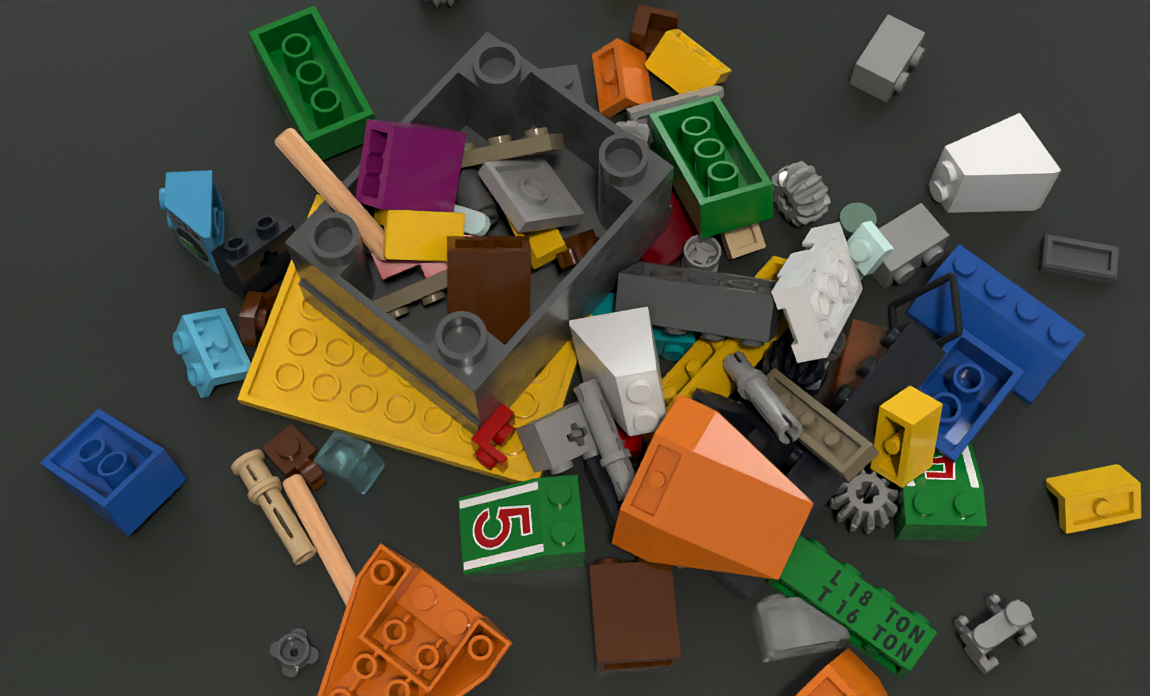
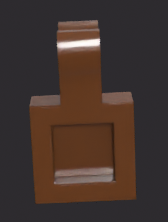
(578, 247)
(255, 314)
(295, 454)

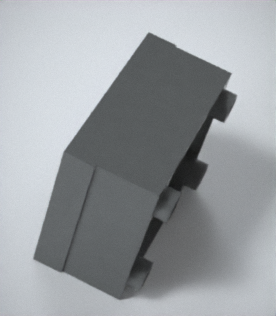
(453, 356)

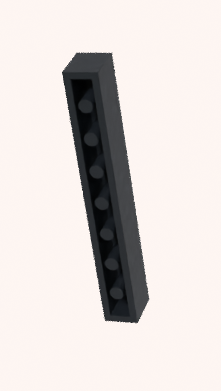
(900, 362)

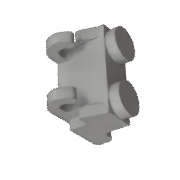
(988, 635)

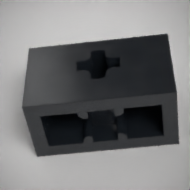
(255, 255)

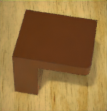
(650, 27)

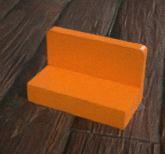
(620, 77)

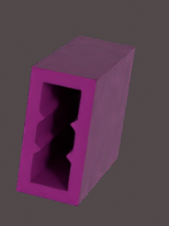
(410, 166)

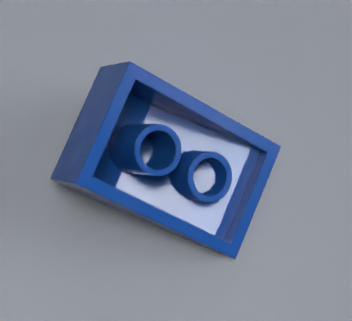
(972, 387)
(114, 471)

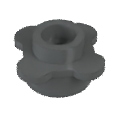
(282, 651)

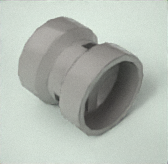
(702, 251)

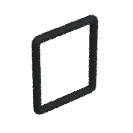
(952, 278)

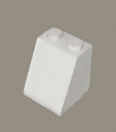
(995, 170)
(624, 359)

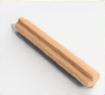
(331, 188)
(320, 535)

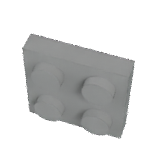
(530, 193)

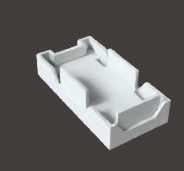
(818, 291)

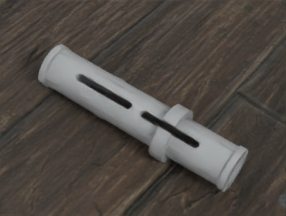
(754, 387)
(604, 431)

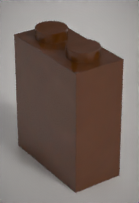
(490, 280)
(633, 615)

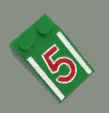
(943, 502)
(522, 527)

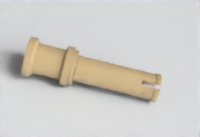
(262, 490)

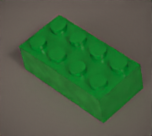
(312, 82)
(712, 166)

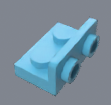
(210, 350)

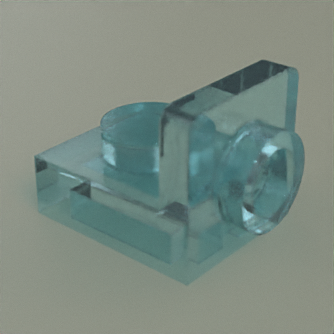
(350, 460)

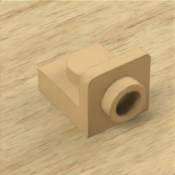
(742, 240)

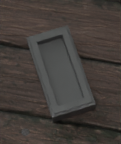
(1079, 259)

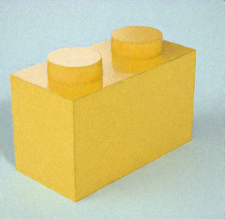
(906, 436)

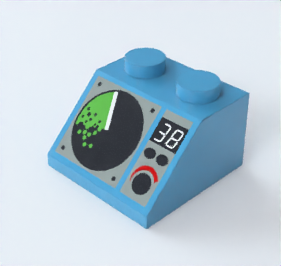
(195, 212)

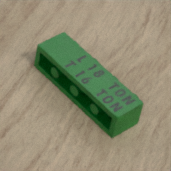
(870, 614)

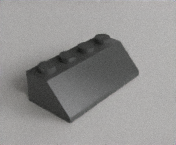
(701, 301)

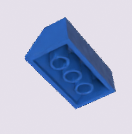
(1001, 318)

